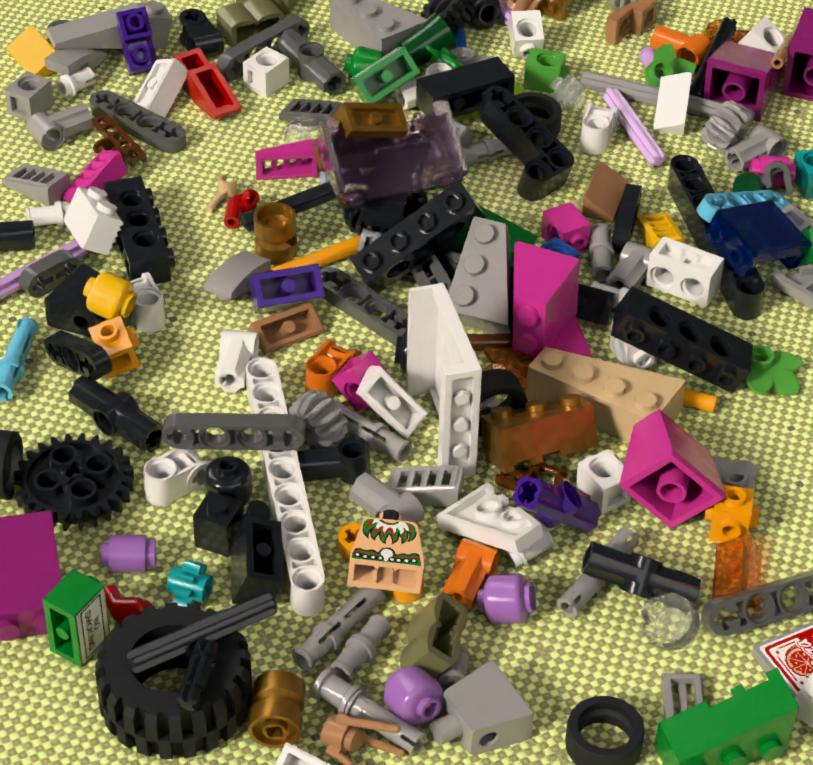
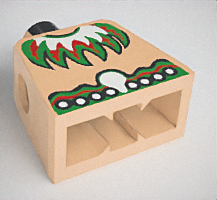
(387, 555)

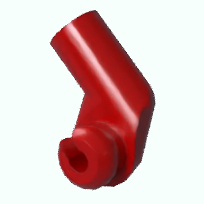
(240, 205)
(122, 607)

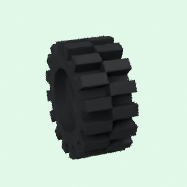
(451, 11)

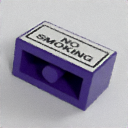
(286, 288)

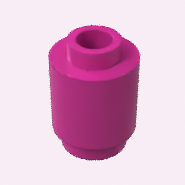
(759, 164)

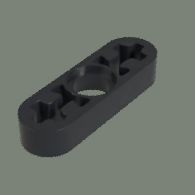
(626, 216)
(78, 355)

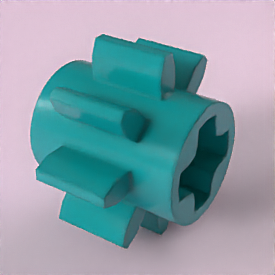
(190, 583)

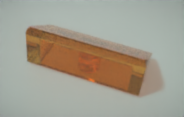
(737, 568)

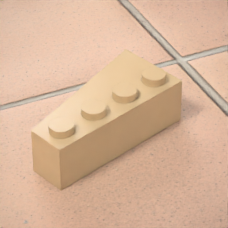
(618, 391)

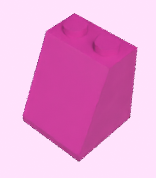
(542, 296)
(669, 471)

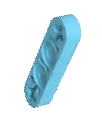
(716, 201)

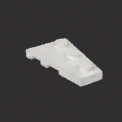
(491, 521)

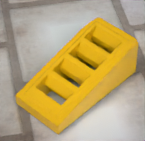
(656, 226)

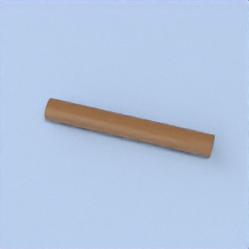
(782, 53)

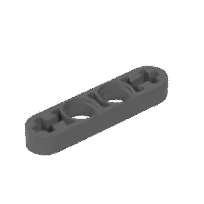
(231, 61)
(164, 136)
(340, 285)
(234, 436)
(772, 610)

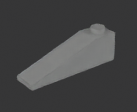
(102, 31)

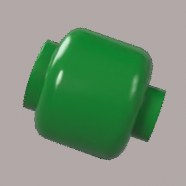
(360, 60)

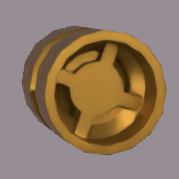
(275, 232)
(277, 708)

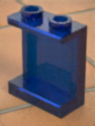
(756, 235)

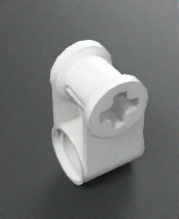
(597, 128)
(149, 307)
(173, 476)

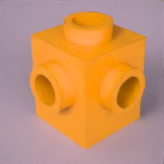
(118, 343)
(732, 515)

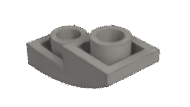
(70, 60)
(233, 275)

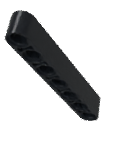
(687, 188)

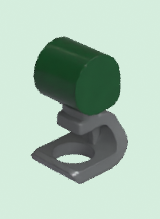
(754, 182)

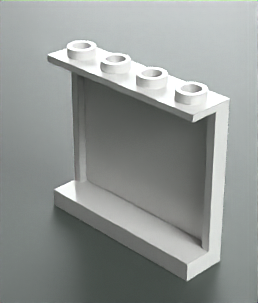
(446, 368)

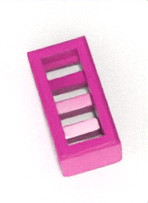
(104, 167)
(297, 169)

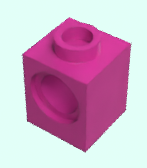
(567, 225)
(351, 375)

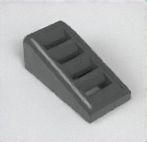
(317, 108)

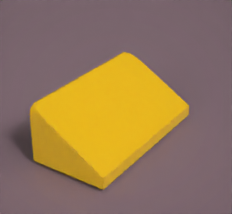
(30, 50)

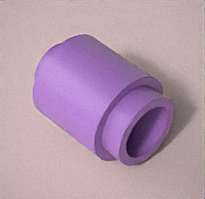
(129, 553)

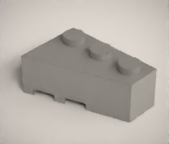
(372, 23)
(484, 278)

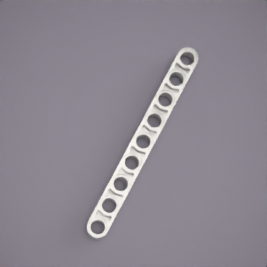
(287, 496)

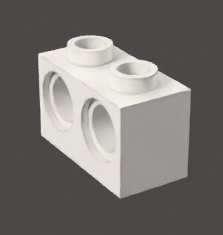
(684, 271)

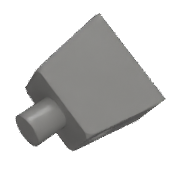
(483, 712)

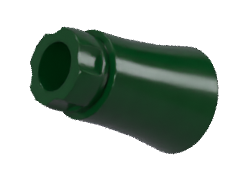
(433, 33)

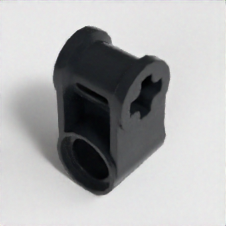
(200, 32)

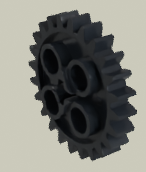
(74, 480)

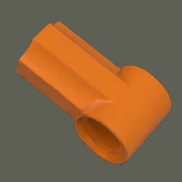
(685, 46)
(471, 569)

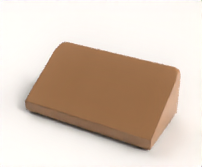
(604, 193)
(287, 328)

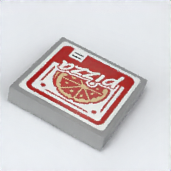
(790, 654)

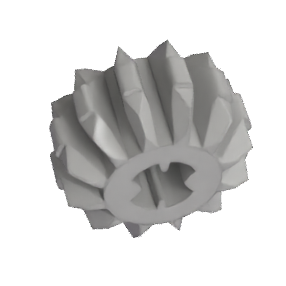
(726, 126)
(322, 419)

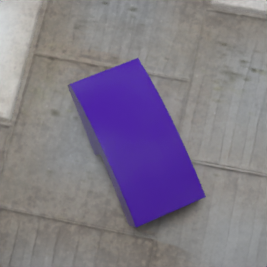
(136, 40)

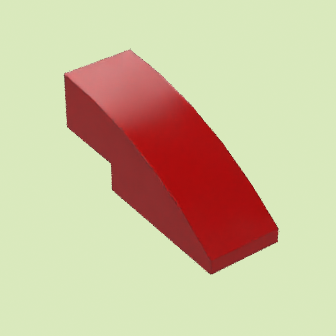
(207, 85)

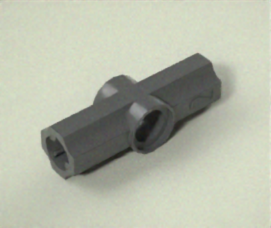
(311, 61)

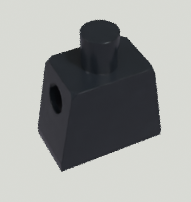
(67, 304)

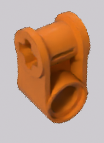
(326, 365)

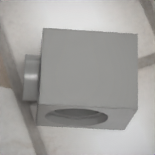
(29, 95)

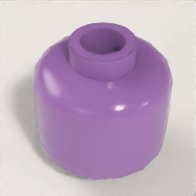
(507, 599)
(413, 695)

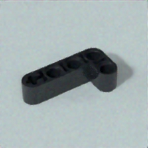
(544, 156)

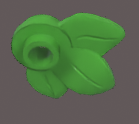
(666, 64)
(773, 372)

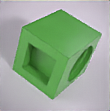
(543, 68)

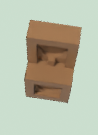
(631, 18)

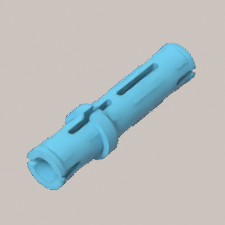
(12, 364)

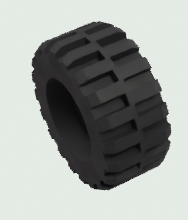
(151, 716)

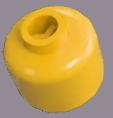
(110, 295)

